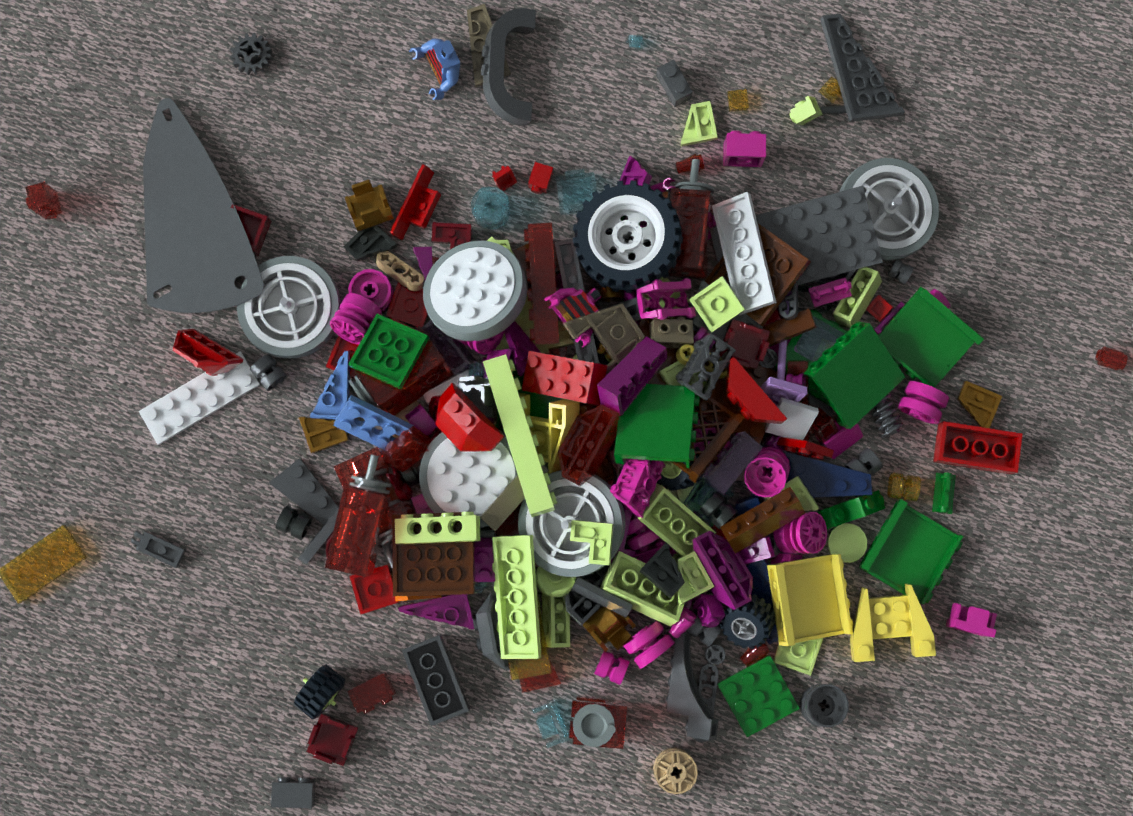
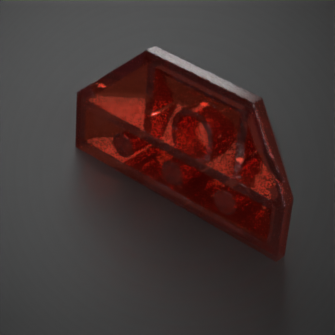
(587, 444)

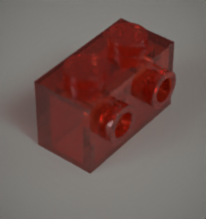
(43, 200)
(407, 448)
(372, 692)

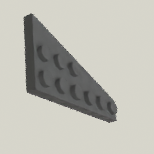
(857, 77)

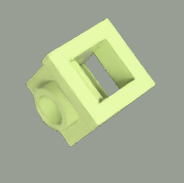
(805, 111)

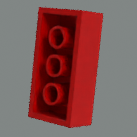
(563, 377)
(977, 448)

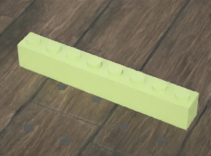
(519, 436)

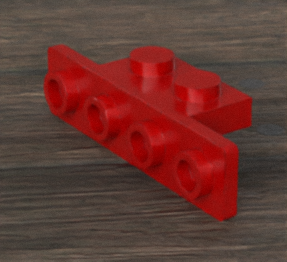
(418, 204)

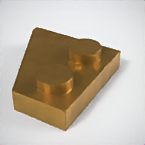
(979, 403)
(322, 434)

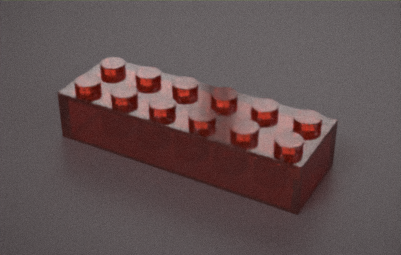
(543, 283)

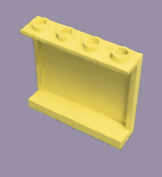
(810, 599)

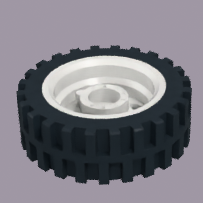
(605, 212)

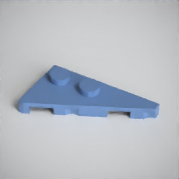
(335, 391)

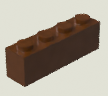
(762, 520)

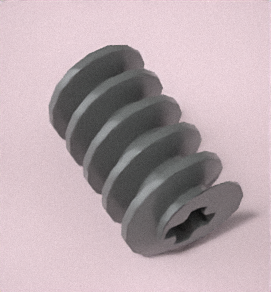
(886, 417)

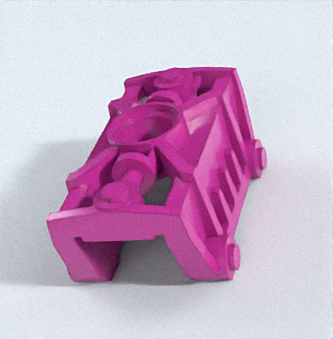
(664, 290)
(637, 484)

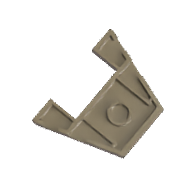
(614, 330)

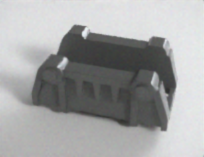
(696, 364)

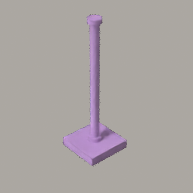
(778, 387)

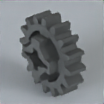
(245, 47)

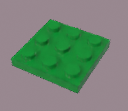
(388, 351)
(758, 696)

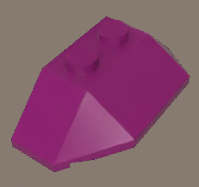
(725, 569)

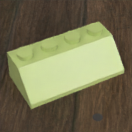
(673, 521)
(627, 583)

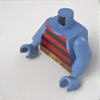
(443, 63)

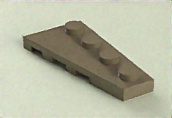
(479, 25)

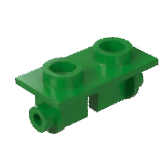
(943, 493)

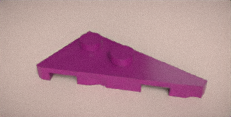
(520, 346)
(448, 609)

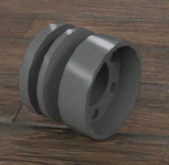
(836, 705)

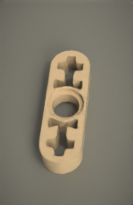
(402, 278)

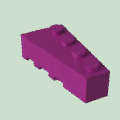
(631, 375)

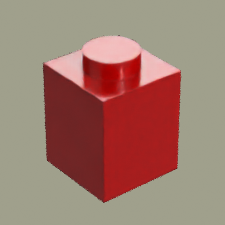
(540, 178)

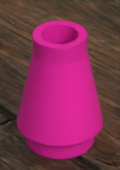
(685, 621)

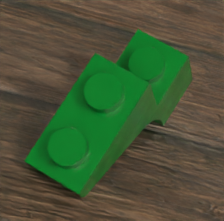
(852, 509)

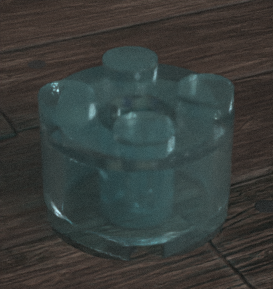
(485, 198)

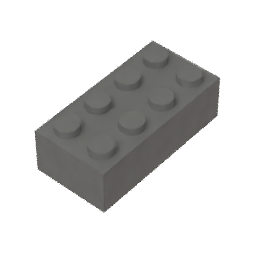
(436, 680)

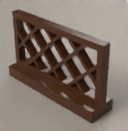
(717, 442)

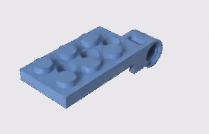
(373, 417)

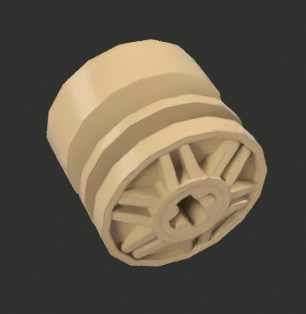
(664, 766)

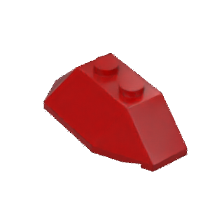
(205, 352)
(750, 397)
(465, 422)

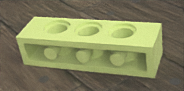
(405, 535)
(555, 621)

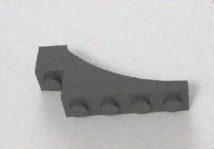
(684, 694)

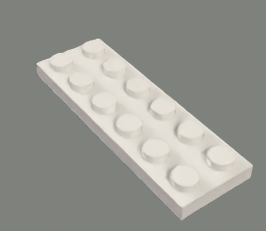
(744, 252)
(197, 401)

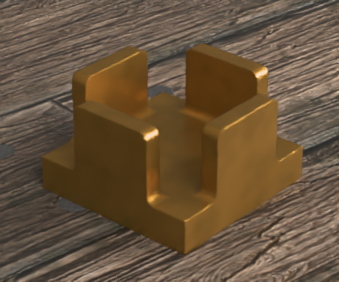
(368, 205)
(609, 627)

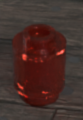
(1111, 358)

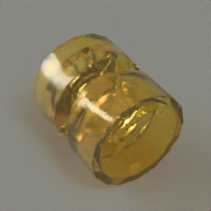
(898, 486)

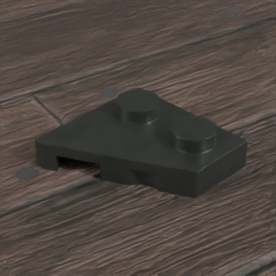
(369, 243)
(663, 572)

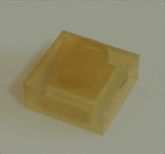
(831, 90)
(737, 100)

